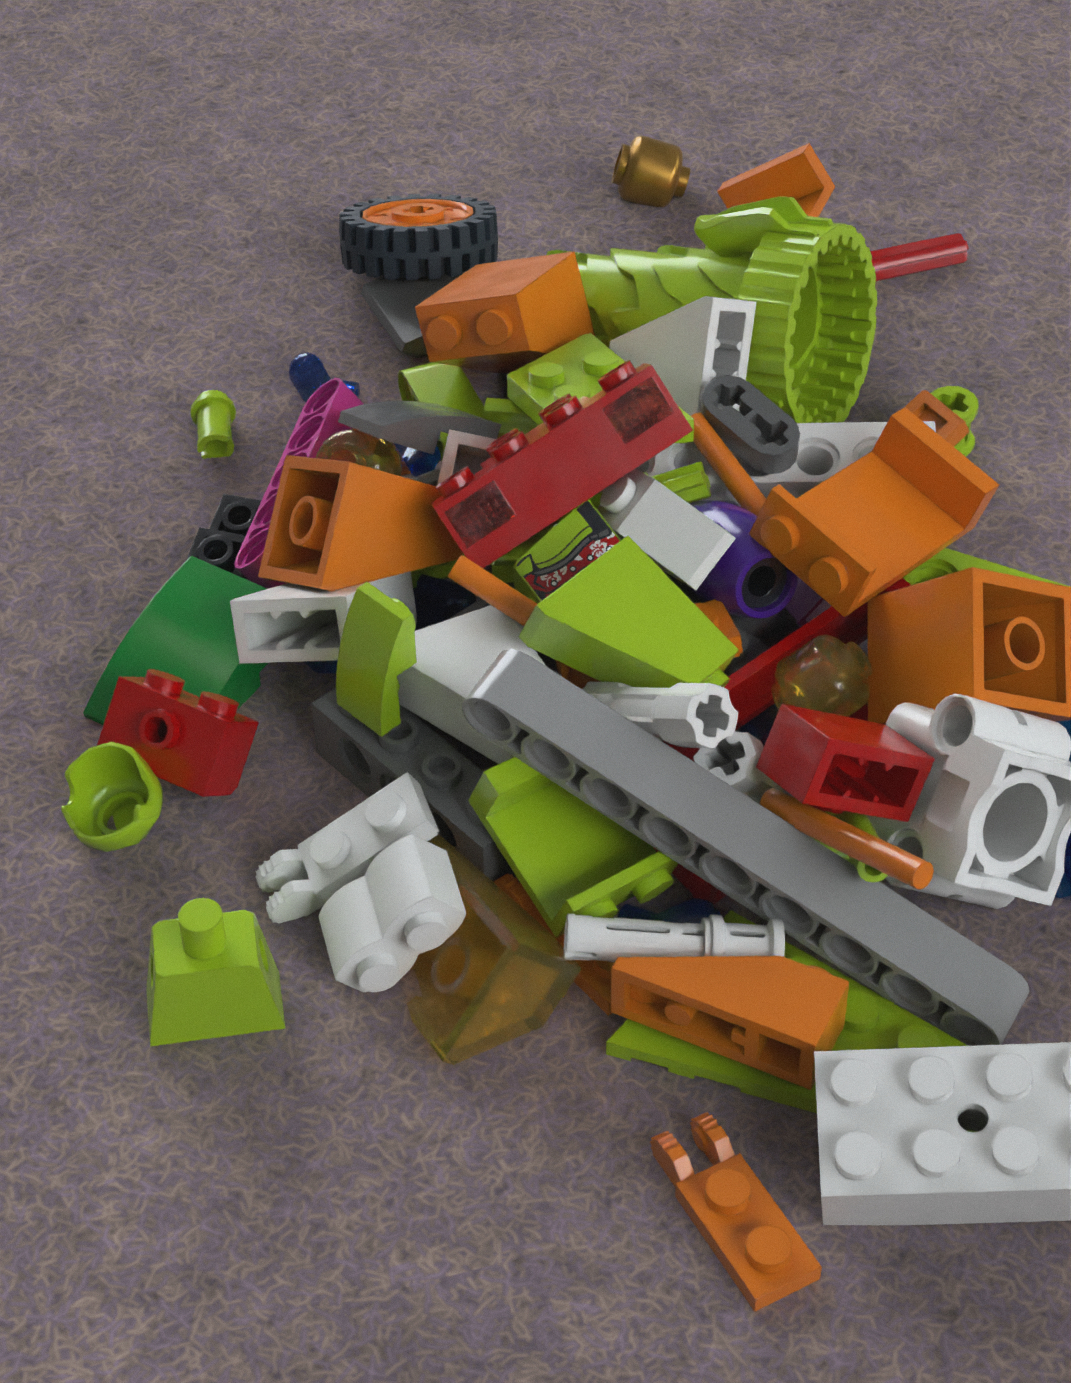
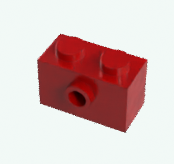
(181, 736)
(844, 763)

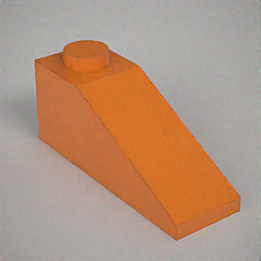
(741, 1007)

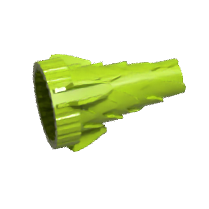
(809, 289)

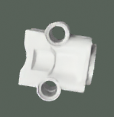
(992, 804)

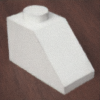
(664, 527)

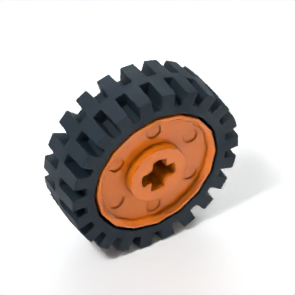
(418, 236)

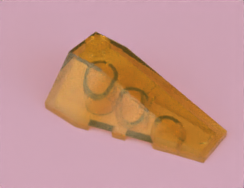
(491, 975)

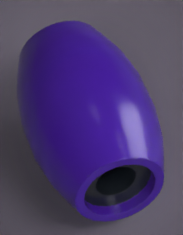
(747, 575)

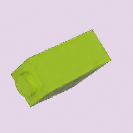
(629, 625)

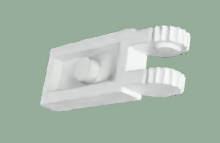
(343, 849)

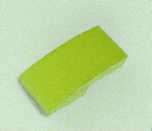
(372, 653)

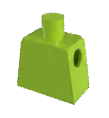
(210, 976)

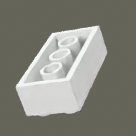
(900, 1142)

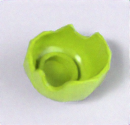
(109, 783)

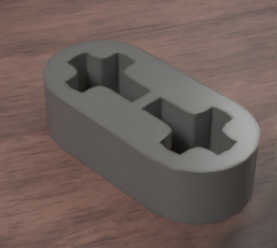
(755, 420)

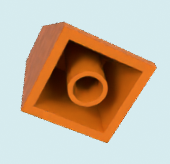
(506, 313)
(351, 526)
(974, 638)

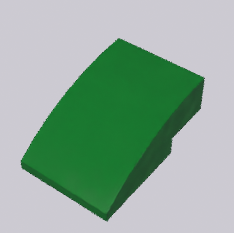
(185, 634)

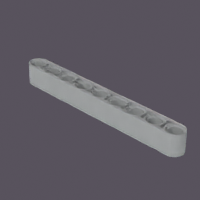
(744, 850)

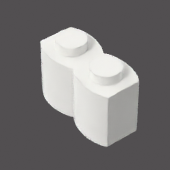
(391, 914)

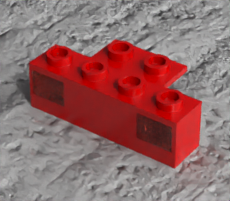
(560, 462)

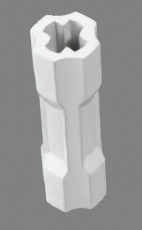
(681, 715)
(735, 763)

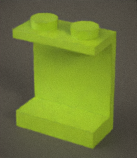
(564, 848)

